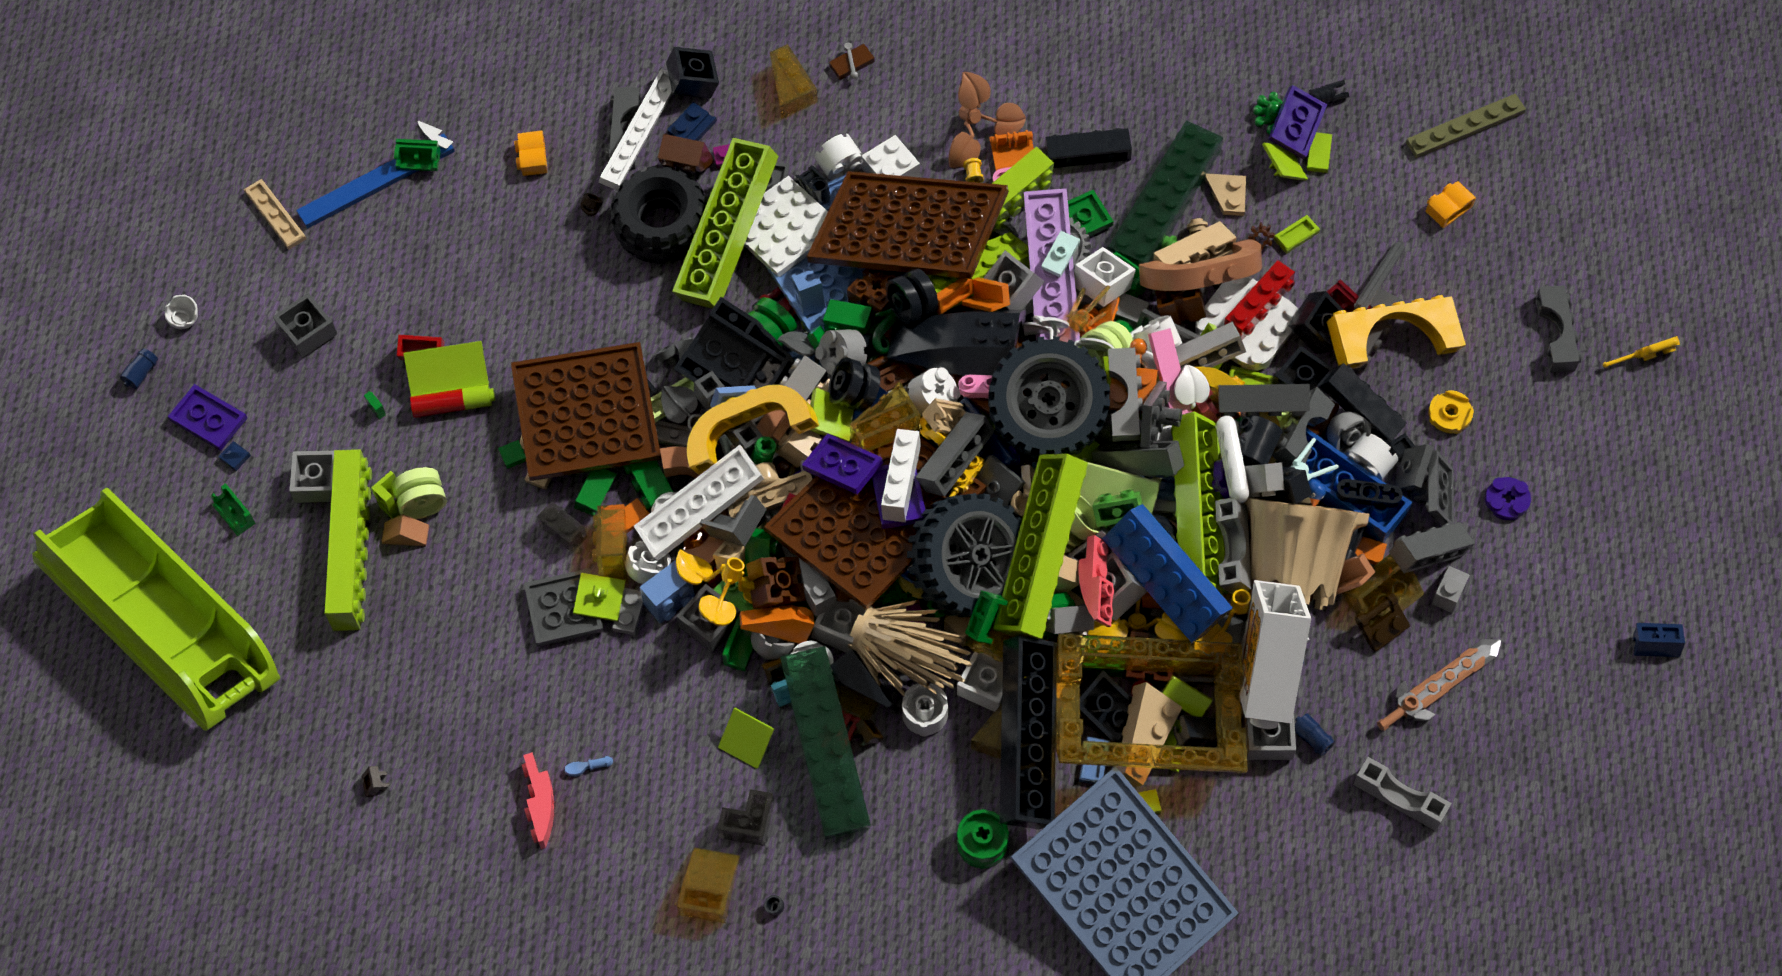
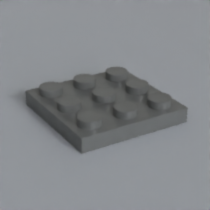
(552, 608)

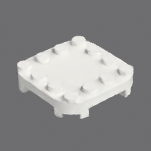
(1268, 334)

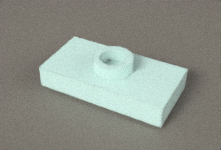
(1060, 254)

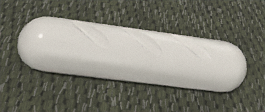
(1232, 459)

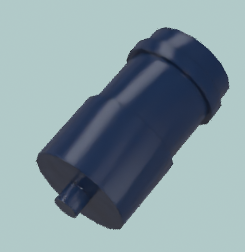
(138, 369)
(1313, 734)

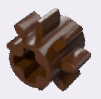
(1266, 232)

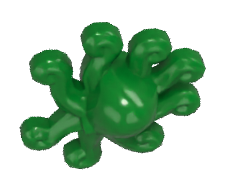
(1270, 111)

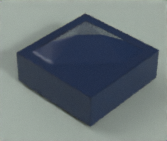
(234, 456)

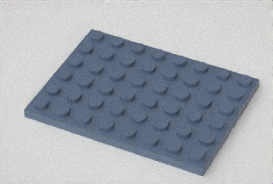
(1123, 882)

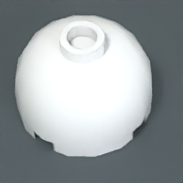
(641, 563)

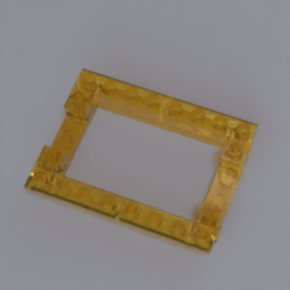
(1158, 655)

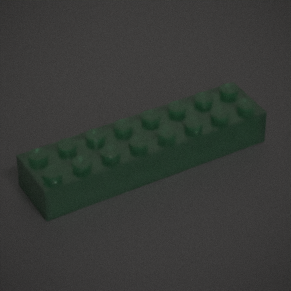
(1167, 193)
(825, 743)

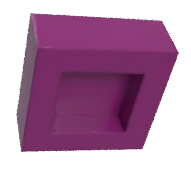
(719, 154)

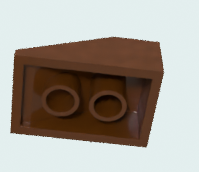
(684, 153)

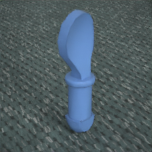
(578, 768)

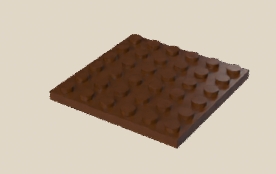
(585, 411)

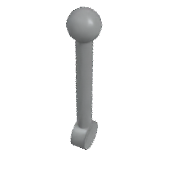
(848, 47)

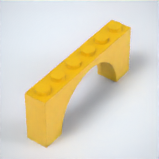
(1434, 317)

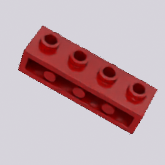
(1261, 299)

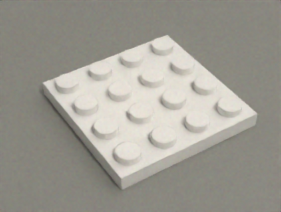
(785, 226)

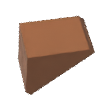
(405, 531)

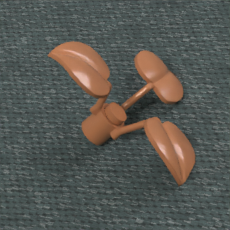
(971, 93)

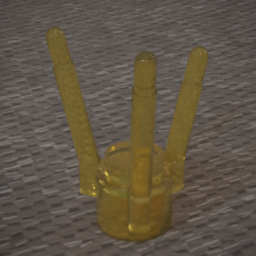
(1079, 319)

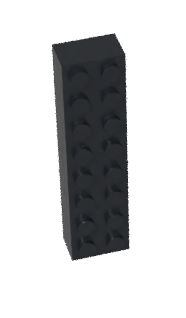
(1028, 732)

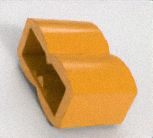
(531, 153)
(1450, 204)

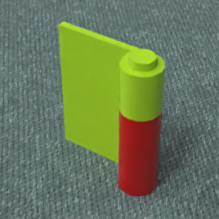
(448, 379)

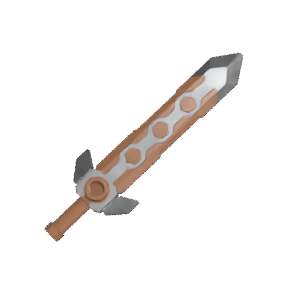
(1439, 684)

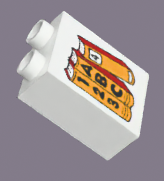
(1273, 652)

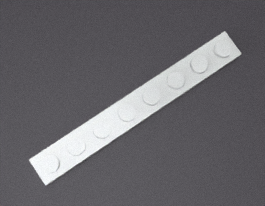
(637, 132)

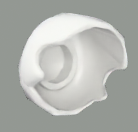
(181, 312)

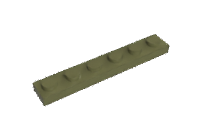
(1465, 125)

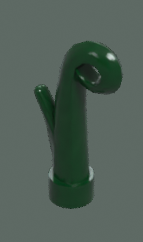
(888, 320)

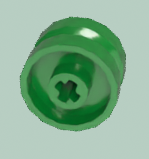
(773, 317)
(970, 835)

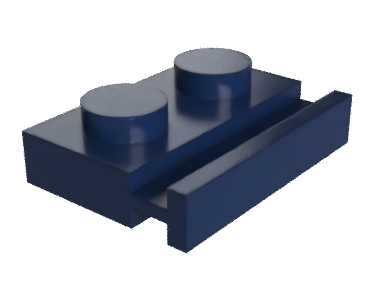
(692, 123)

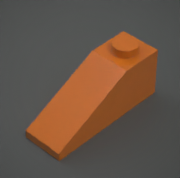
(781, 622)

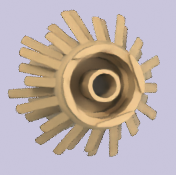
(905, 644)

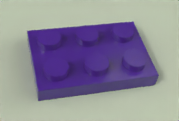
(1297, 122)
(207, 417)
(842, 463)
(916, 503)

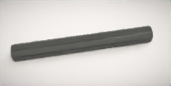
(1380, 275)

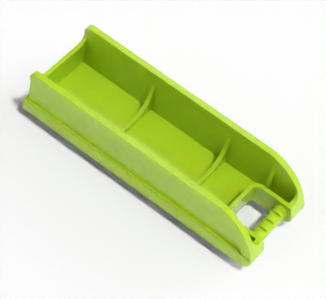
(155, 608)

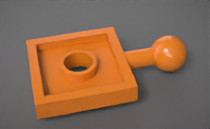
(1118, 394)

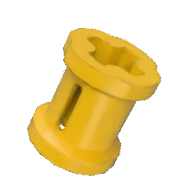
(973, 170)

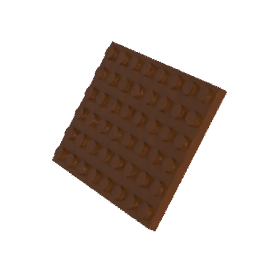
(908, 224)
(844, 535)

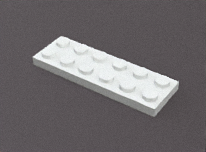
(698, 500)

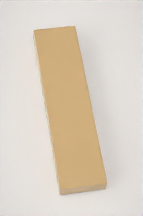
(275, 214)

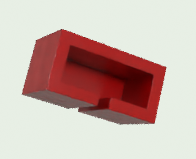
(410, 343)

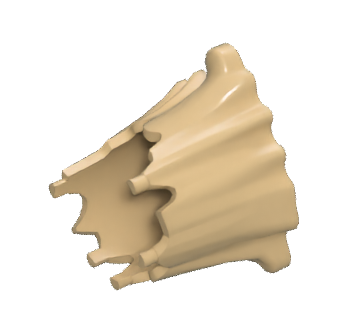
(1301, 545)

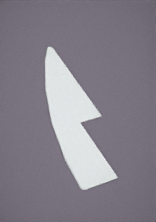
(433, 132)

